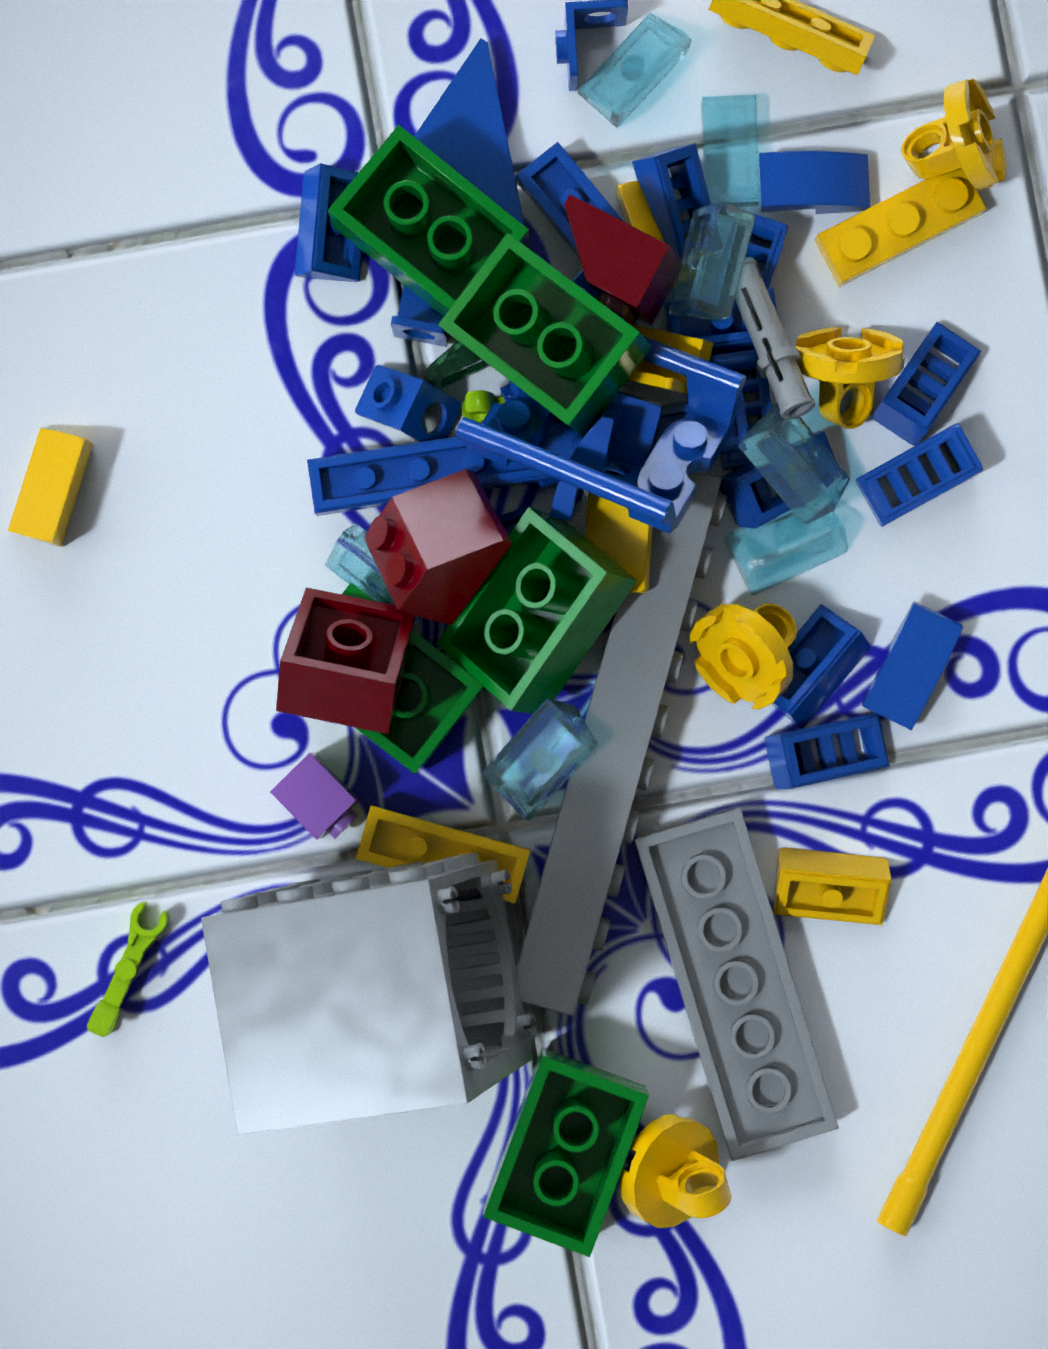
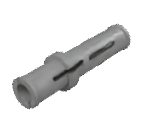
(777, 358)

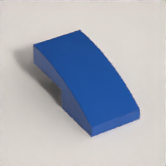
(814, 181)
(593, 451)
(912, 665)

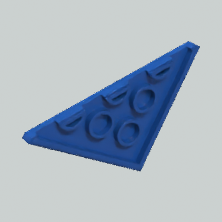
(471, 134)

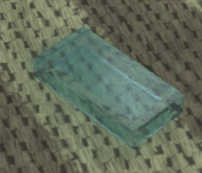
(731, 149)

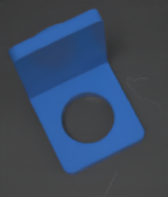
(578, 17)
(418, 321)
(401, 401)
(635, 435)

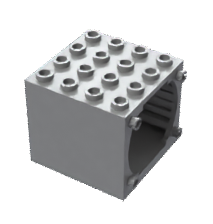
(367, 993)

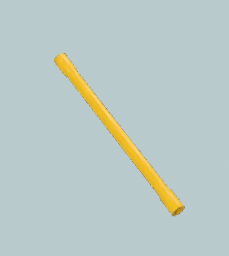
(912, 1184)

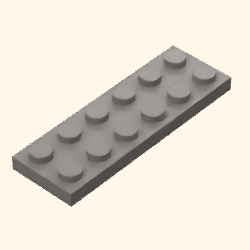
(736, 984)

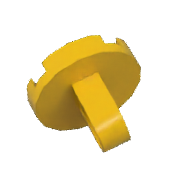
(963, 139)
(849, 365)
(745, 653)
(674, 1173)

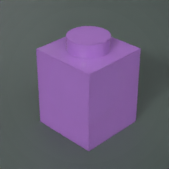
(317, 798)

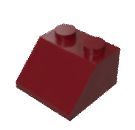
(622, 263)
(437, 546)
(344, 661)

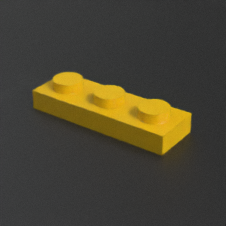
(801, 28)
(899, 225)
(401, 839)

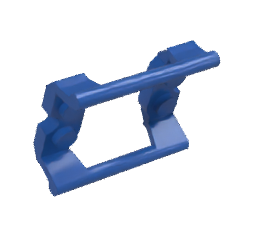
(663, 487)

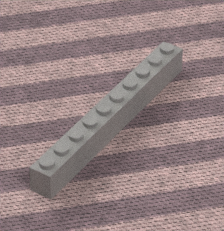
(601, 790)

